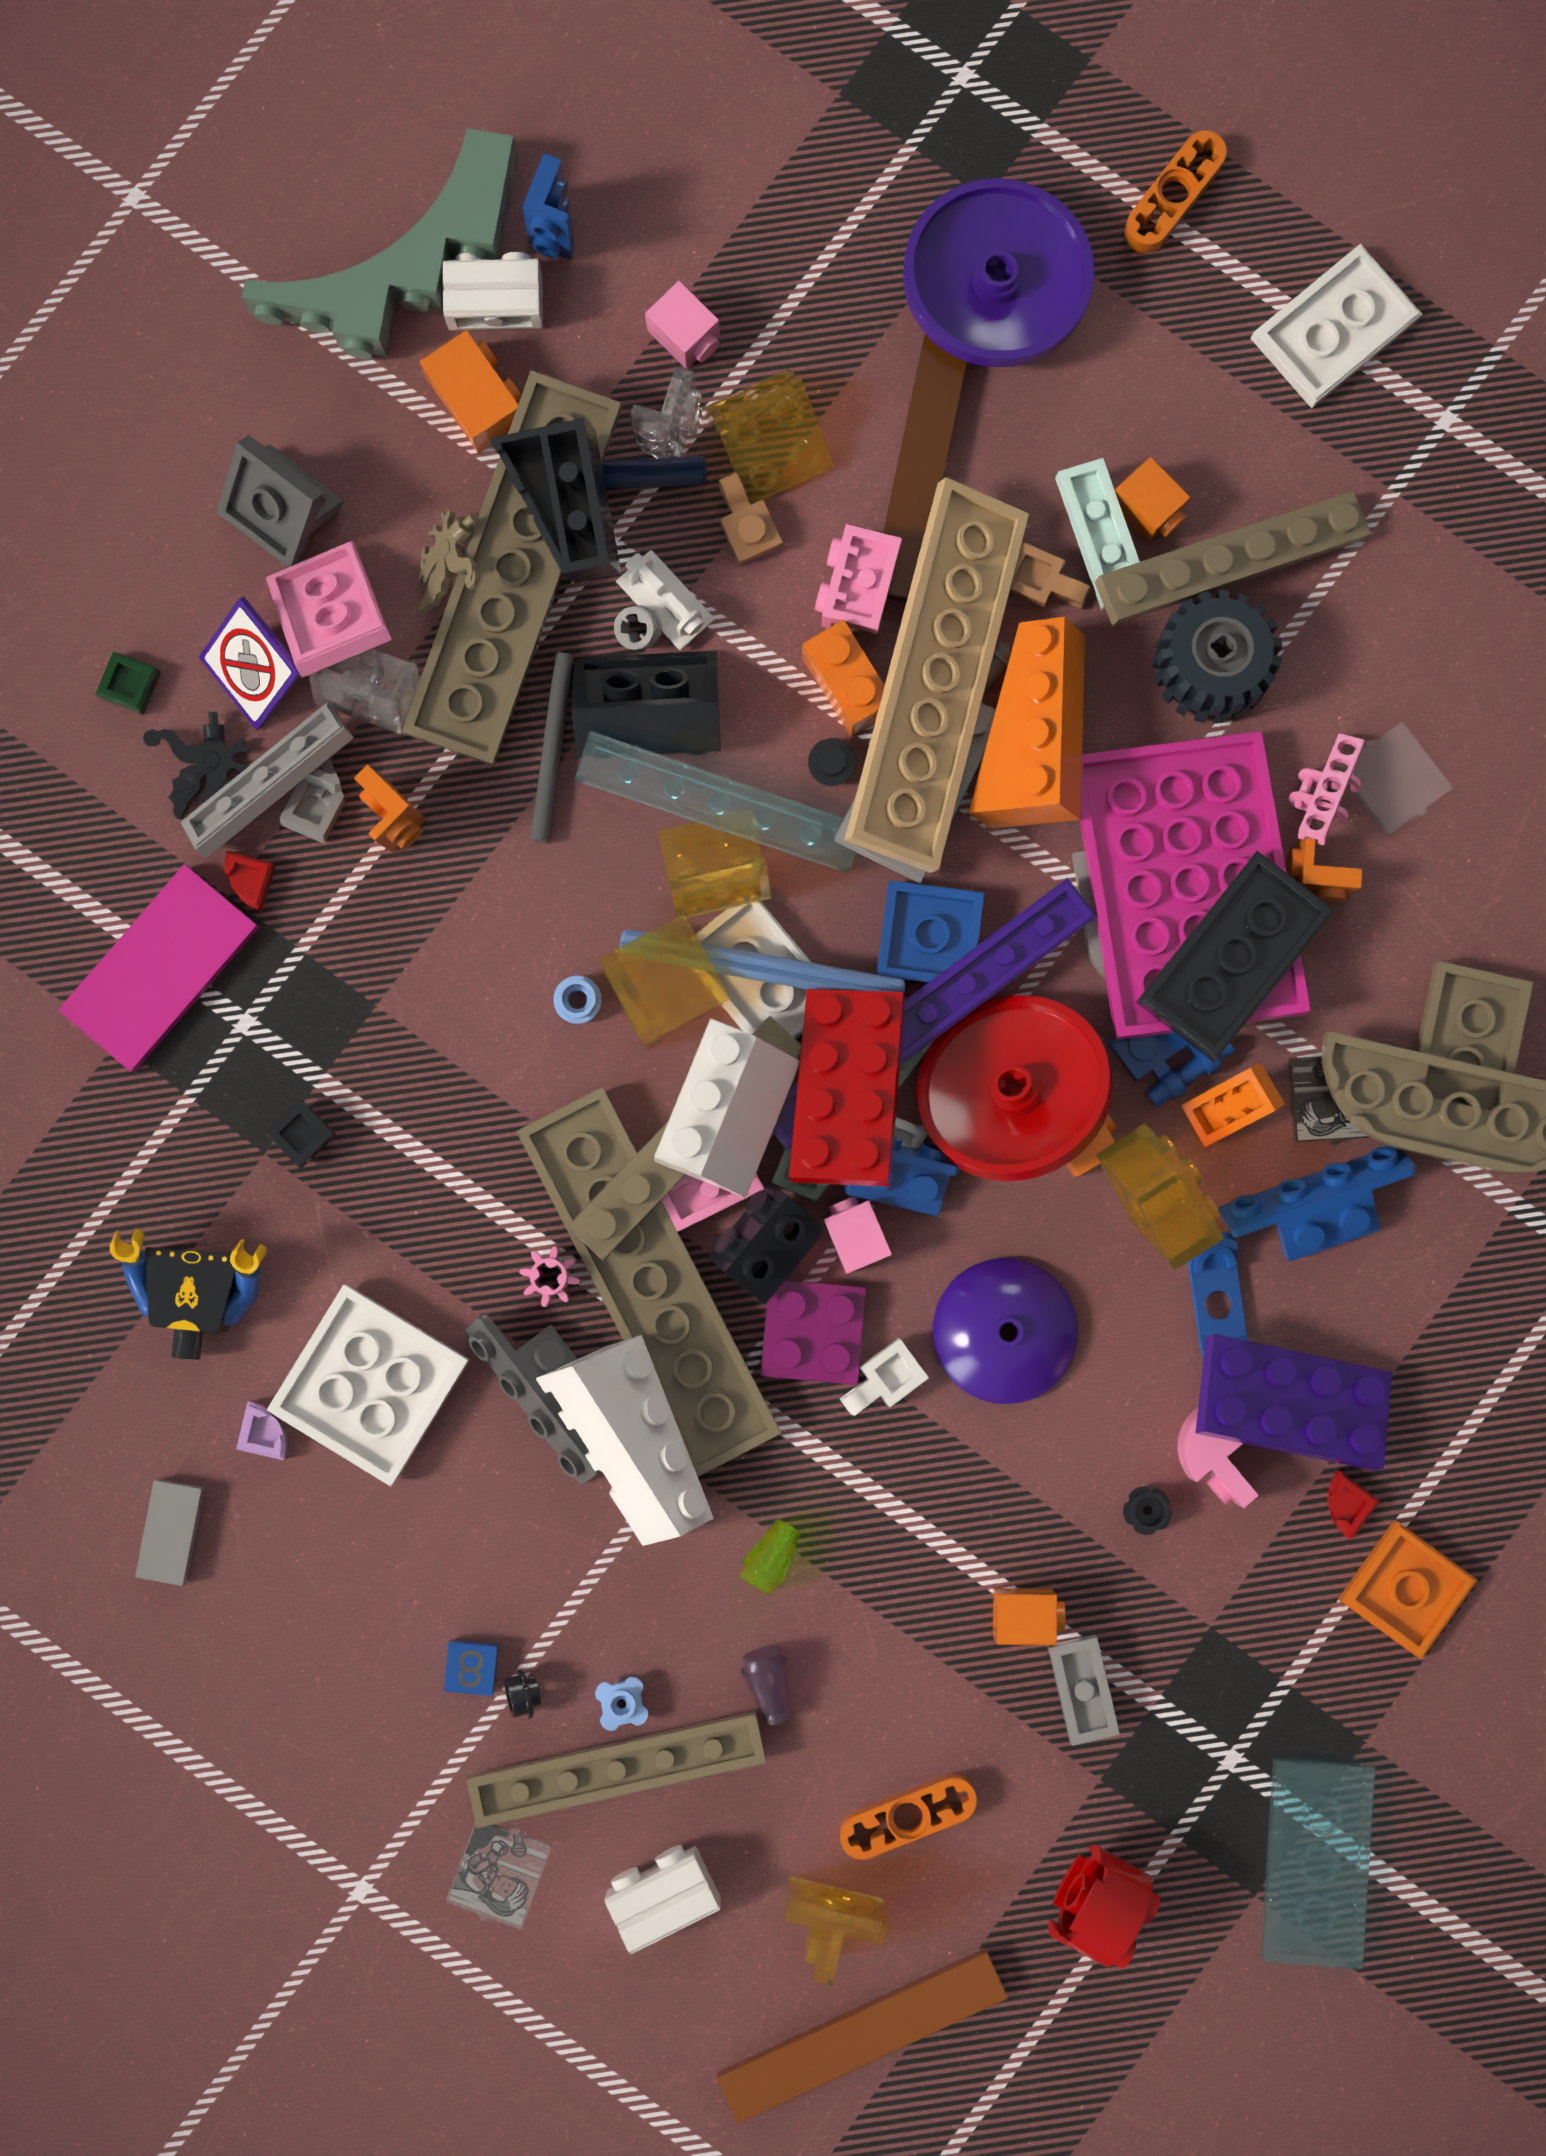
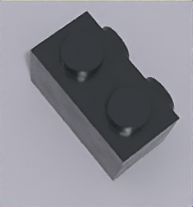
(766, 1242)

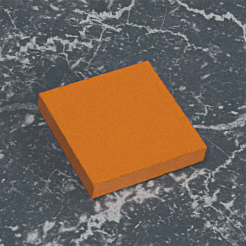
(1407, 1589)

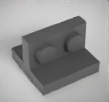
(274, 500)

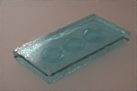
(1317, 1863)

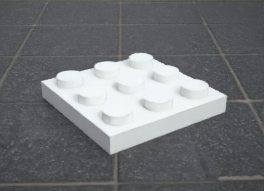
(368, 1385)

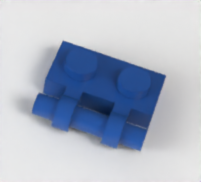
(1149, 1054)

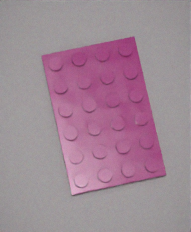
(1161, 846)

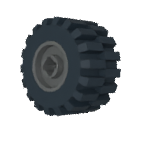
(1203, 672)

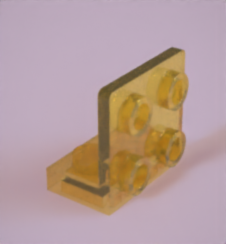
(771, 435)
(712, 869)
(663, 980)

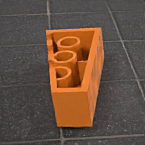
(1037, 731)

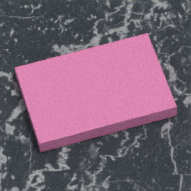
(327, 609)

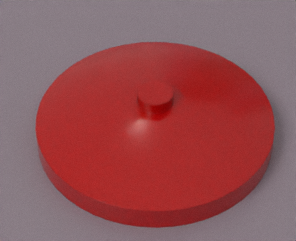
(1015, 1088)

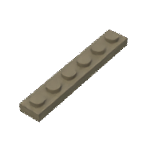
(1232, 558)
(645, 1182)
(616, 1769)

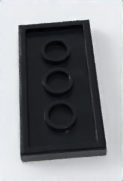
(1235, 956)

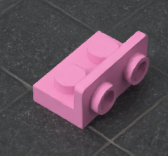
(860, 578)

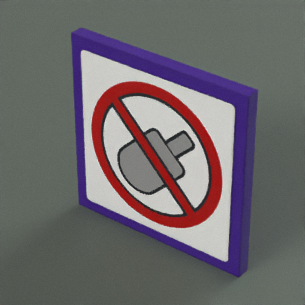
(250, 663)

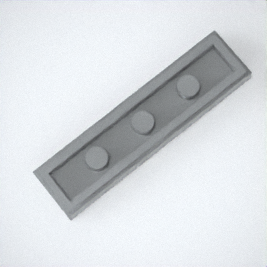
(266, 780)

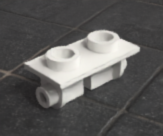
(654, 585)

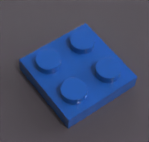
(926, 930)

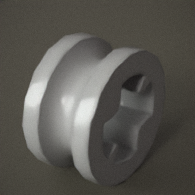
(631, 639)

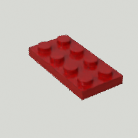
(847, 1087)

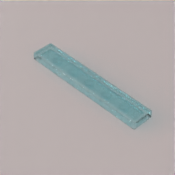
(713, 800)

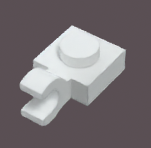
(889, 1376)

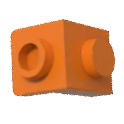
(1328, 881)

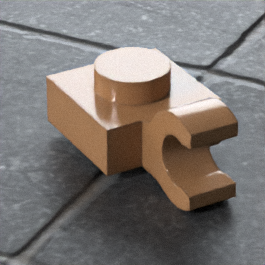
(748, 526)
(1039, 576)

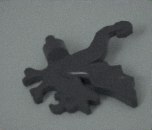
(209, 760)

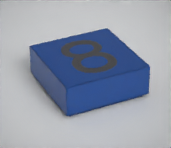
(471, 1667)

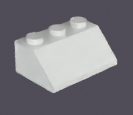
(727, 1108)

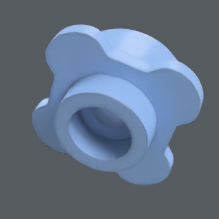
(630, 1691)

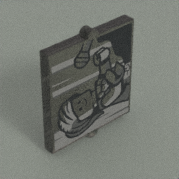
(1313, 1107)

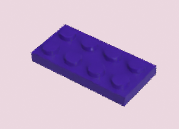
(1294, 1402)

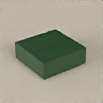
(128, 683)

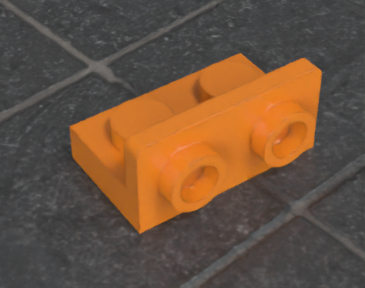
(400, 818)

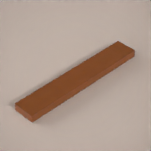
(861, 2035)

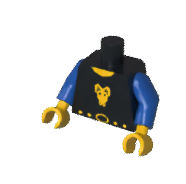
(189, 1288)

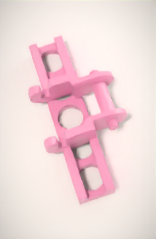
(1322, 782)

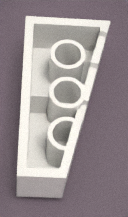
(631, 1438)

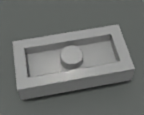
(1083, 1690)

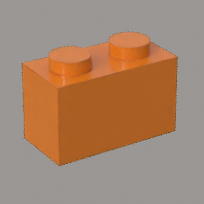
(472, 389)
(844, 676)

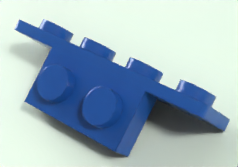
(1322, 1206)

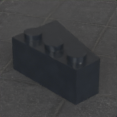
(566, 493)

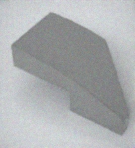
(315, 804)

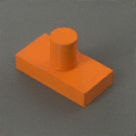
(1233, 1104)

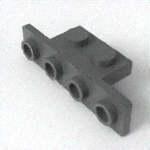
(517, 1379)

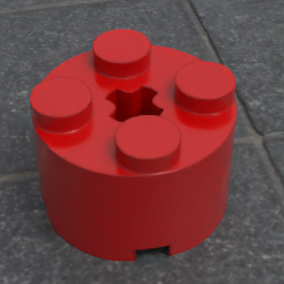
(1103, 1907)

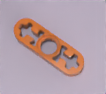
(1179, 172)
(880, 1845)

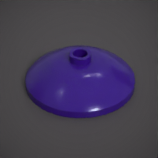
(969, 1325)

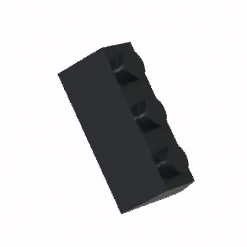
(649, 701)

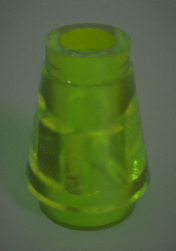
(770, 1558)

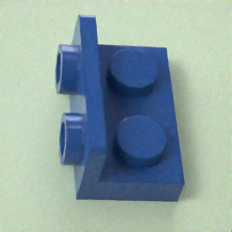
(547, 210)
(917, 1179)

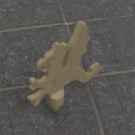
(446, 558)

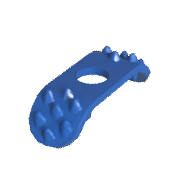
(1213, 1272)

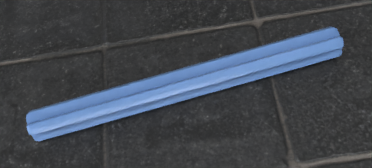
(787, 971)

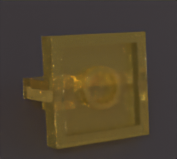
(829, 1916)

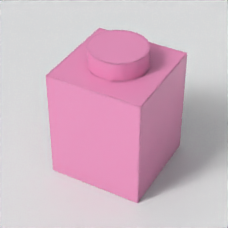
(683, 326)
(856, 1234)

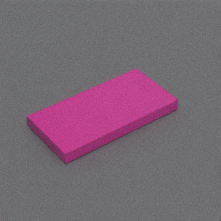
(158, 968)

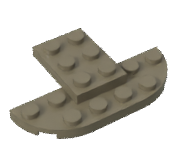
(1459, 1085)

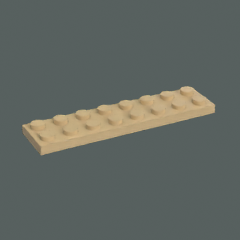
(937, 676)

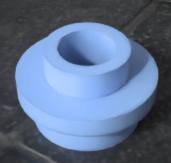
(566, 989)

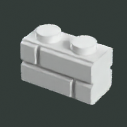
(493, 292)
(662, 1898)

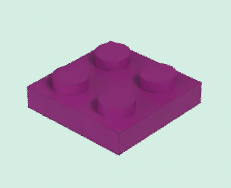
(814, 1332)

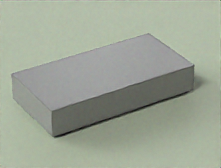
(170, 1532)

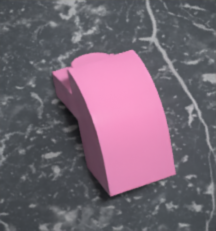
(1208, 1454)

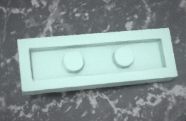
(1096, 519)

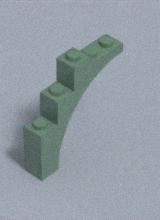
(363, 298)

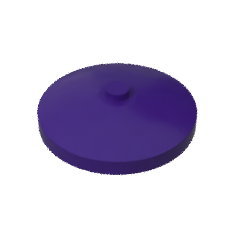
(998, 272)

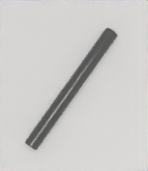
(552, 748)

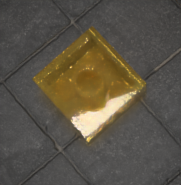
(1161, 1195)

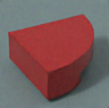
(249, 878)
(1349, 1504)

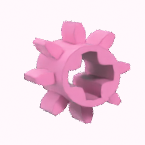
(537, 1273)

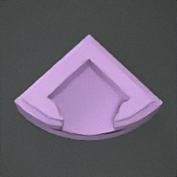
(262, 1433)

